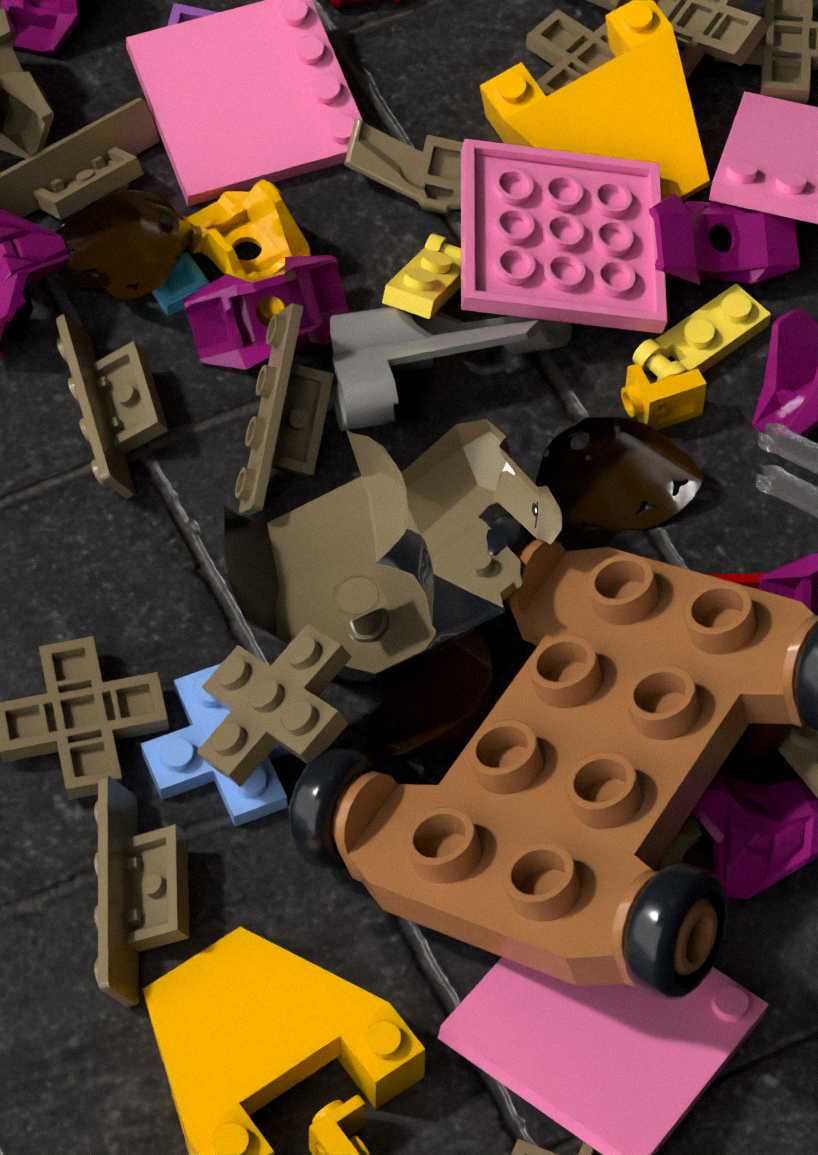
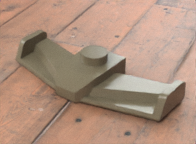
(424, 176)

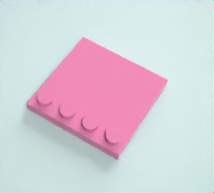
(245, 96)
(771, 159)
(560, 237)
(602, 1056)

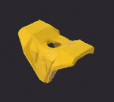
(253, 218)

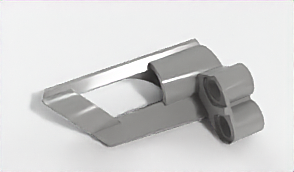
(389, 341)

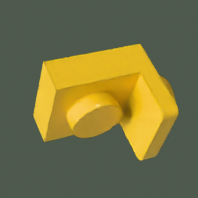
(666, 401)
(335, 1124)

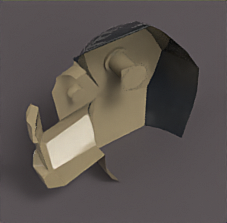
(392, 557)

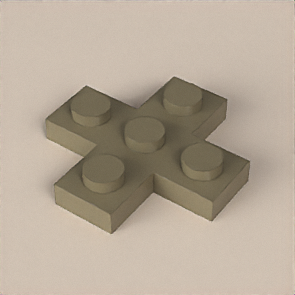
(712, 29)
(568, 48)
(786, 50)
(274, 705)
(81, 716)

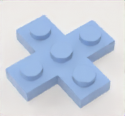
(179, 768)

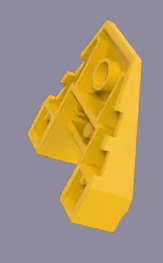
(620, 110)
(256, 1022)

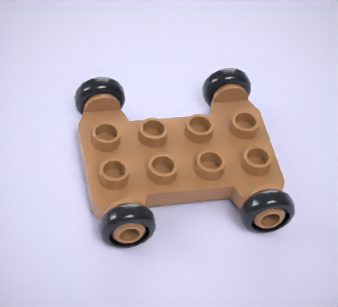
(578, 772)

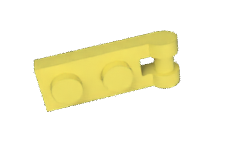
(427, 279)
(704, 335)

